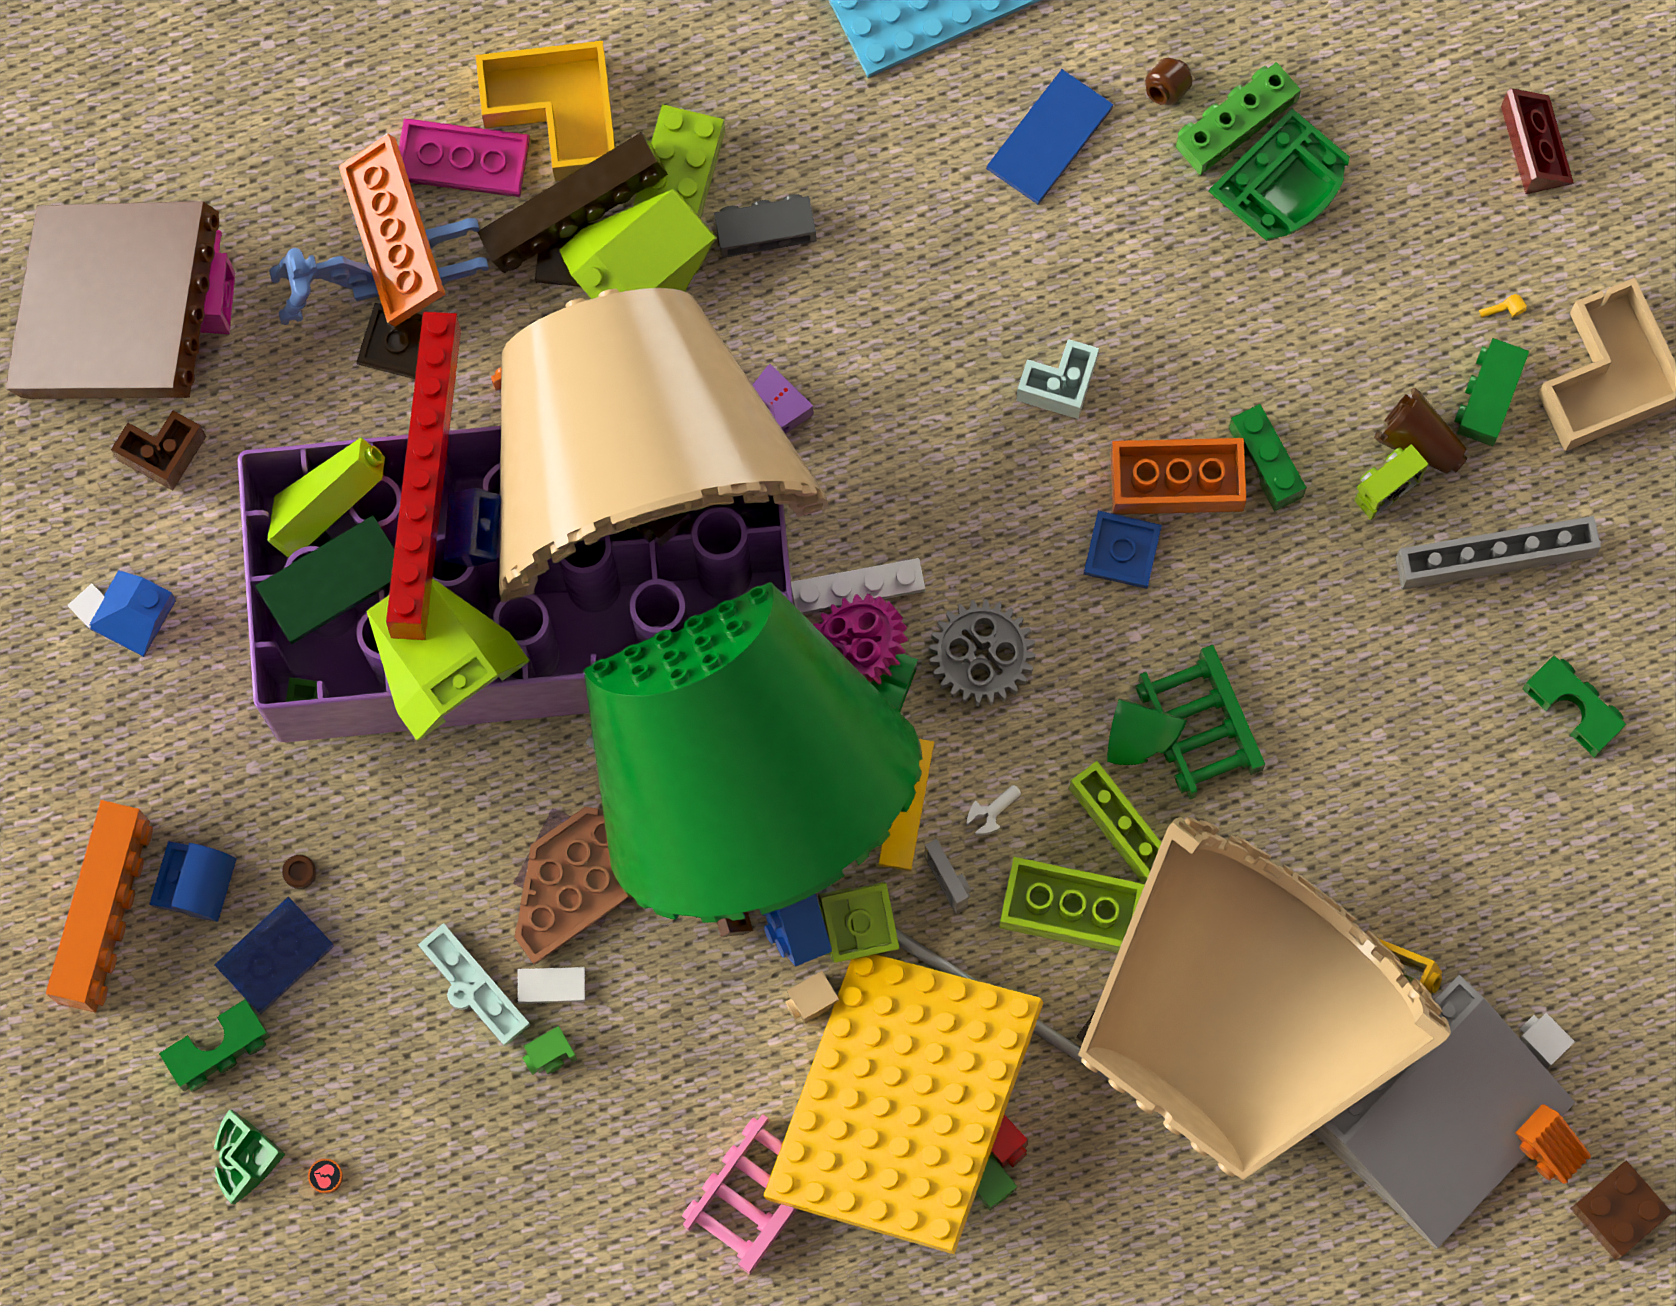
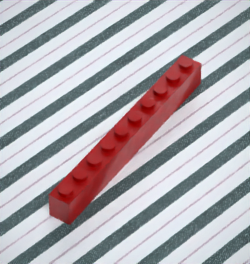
(423, 476)

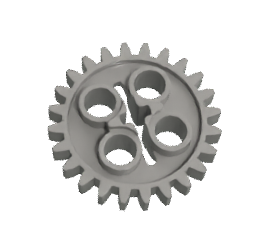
(958, 670)

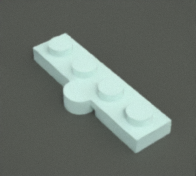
(472, 985)

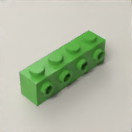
(1237, 118)

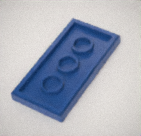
(1049, 136)

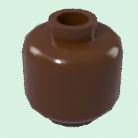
(1168, 81)

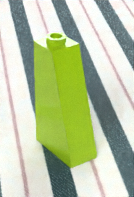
(323, 496)

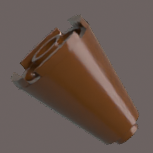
(1419, 424)

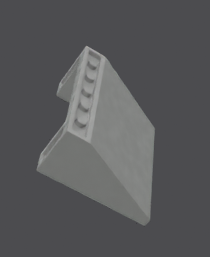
(1448, 1122)

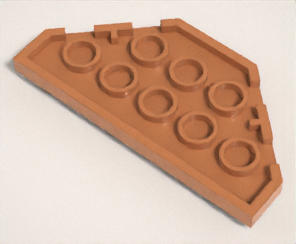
(566, 885)

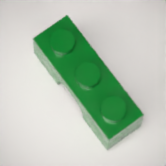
(1274, 466)
(1557, 683)
(241, 1034)

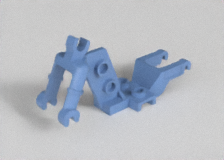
(359, 275)

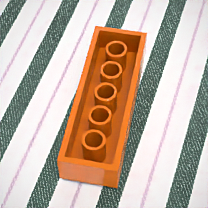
(99, 907)

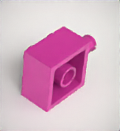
(220, 293)

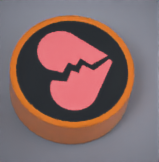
(325, 1176)

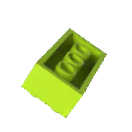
(689, 152)
(1069, 904)

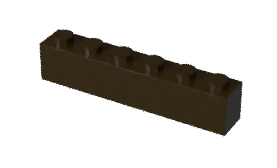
(572, 203)

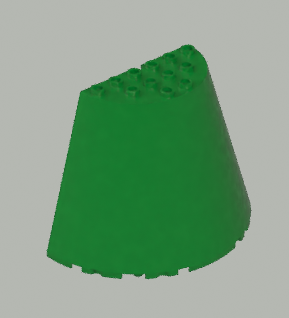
(743, 761)

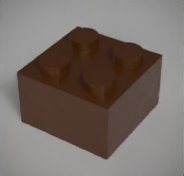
(1621, 1210)

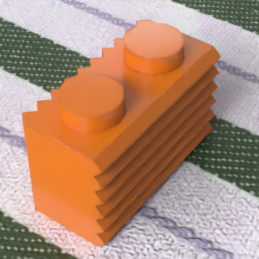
(1552, 1144)

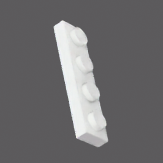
(882, 580)

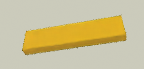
(900, 846)

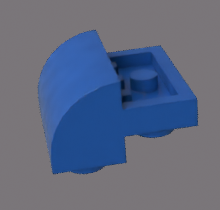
(193, 880)

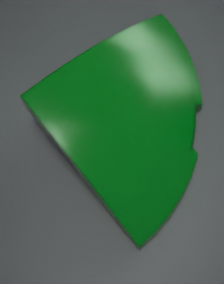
(1141, 733)
(240, 1170)

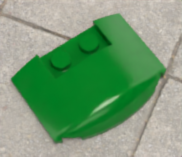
(1283, 178)

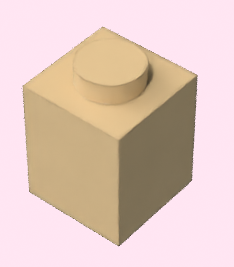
(811, 998)

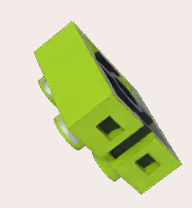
(1390, 482)

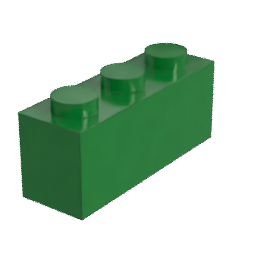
(1491, 391)

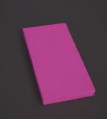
(464, 157)

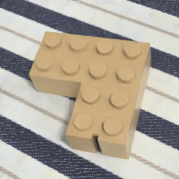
(1629, 371)

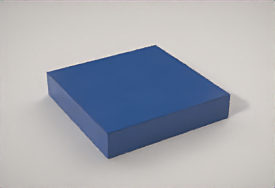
(1122, 549)

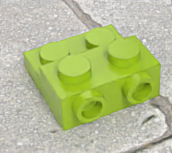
(858, 921)

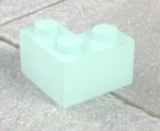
(1062, 387)

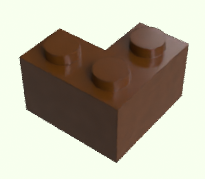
(163, 456)

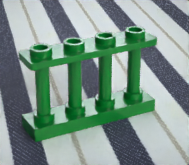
(1220, 697)

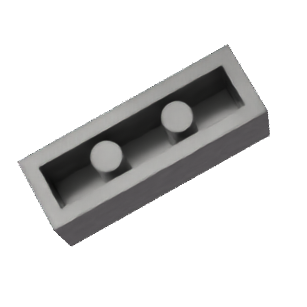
(765, 226)

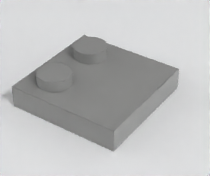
(954, 887)

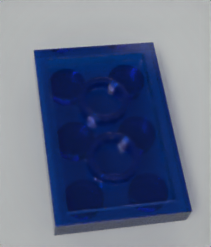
(274, 955)

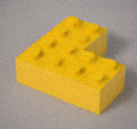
(553, 86)

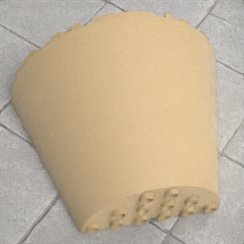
(624, 420)
(1250, 1003)

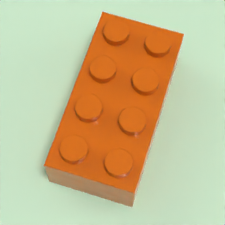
(1178, 476)

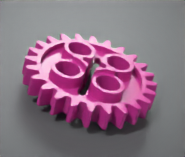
(866, 634)

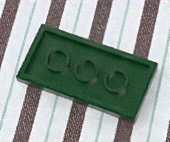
(329, 580)

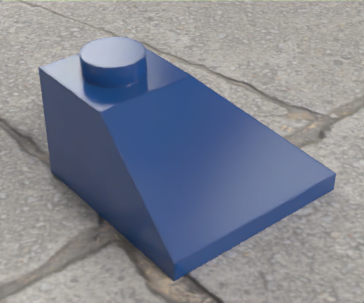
(132, 612)

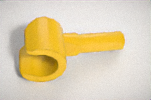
(1513, 303)

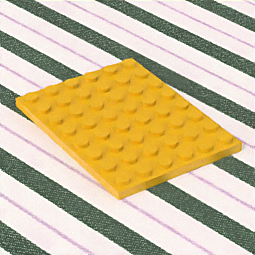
(904, 1101)

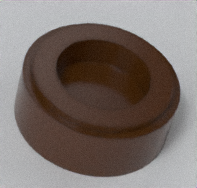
(299, 871)

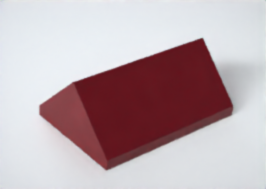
(1536, 140)

